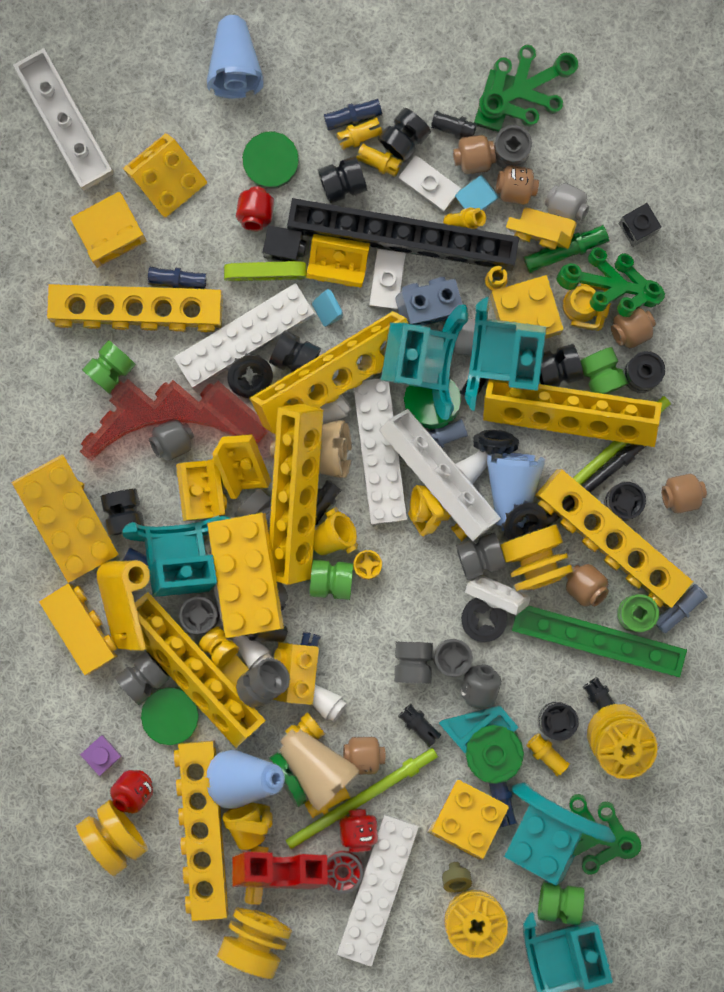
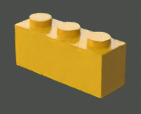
(79, 628)

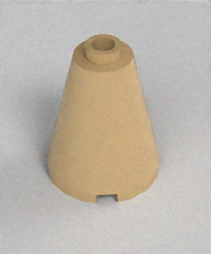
(334, 449)
(316, 767)

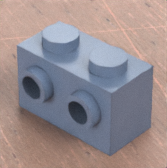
(429, 302)

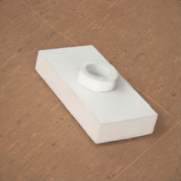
(429, 183)
(387, 279)
(497, 594)

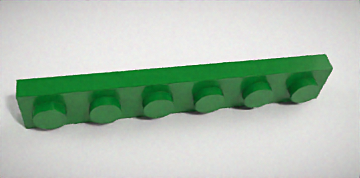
(600, 640)

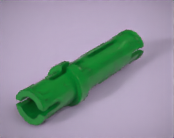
(579, 245)

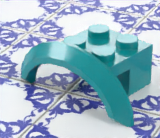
(504, 353)
(424, 357)
(176, 556)
(549, 836)
(566, 957)

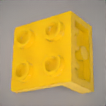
(165, 174)
(108, 229)
(469, 819)

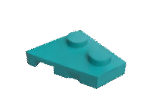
(463, 726)

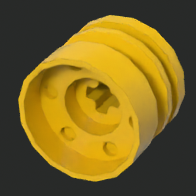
(536, 558)
(621, 726)
(478, 906)
(252, 948)

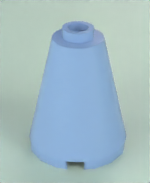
(234, 61)
(513, 481)
(242, 779)

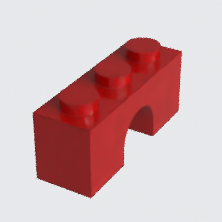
(291, 872)

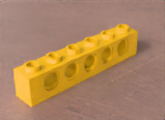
(64, 296)
(321, 371)
(573, 412)
(295, 491)
(673, 580)
(195, 672)
(199, 906)

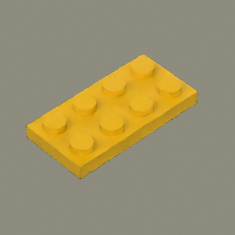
(65, 518)
(245, 575)

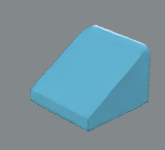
(477, 194)
(327, 308)

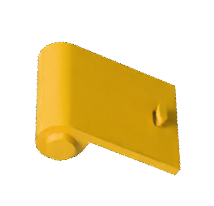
(116, 585)

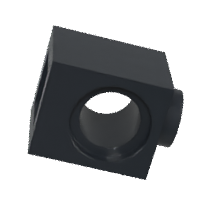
(639, 224)
(283, 244)

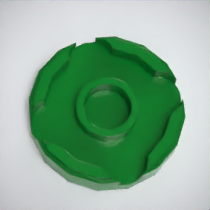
(270, 159)
(421, 405)
(169, 716)
(494, 754)
(291, 783)

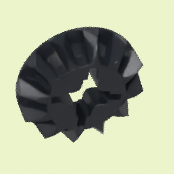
(259, 382)
(495, 442)
(532, 511)
(484, 633)

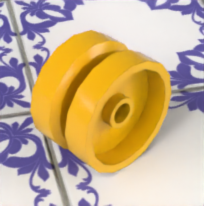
(111, 838)

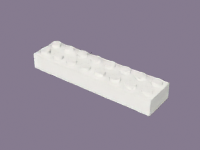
(63, 119)
(244, 335)
(378, 455)
(439, 474)
(377, 890)

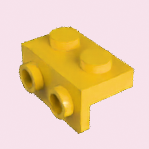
(543, 227)
(338, 260)
(240, 464)
(200, 490)
(302, 668)

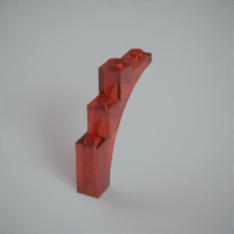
(136, 410)

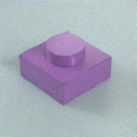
(100, 755)

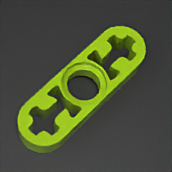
(265, 271)

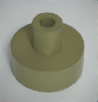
(456, 878)

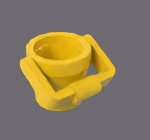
(578, 309)
(426, 508)
(335, 534)
(247, 826)

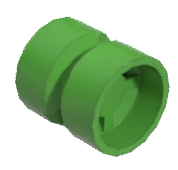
(109, 366)
(603, 371)
(331, 579)
(637, 613)
(561, 903)

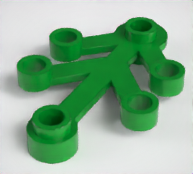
(524, 88)
(647, 291)
(614, 849)

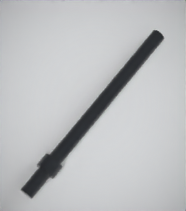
(623, 458)

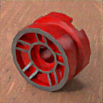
(352, 879)

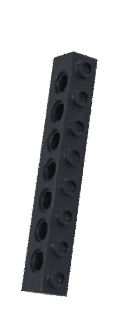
(404, 234)

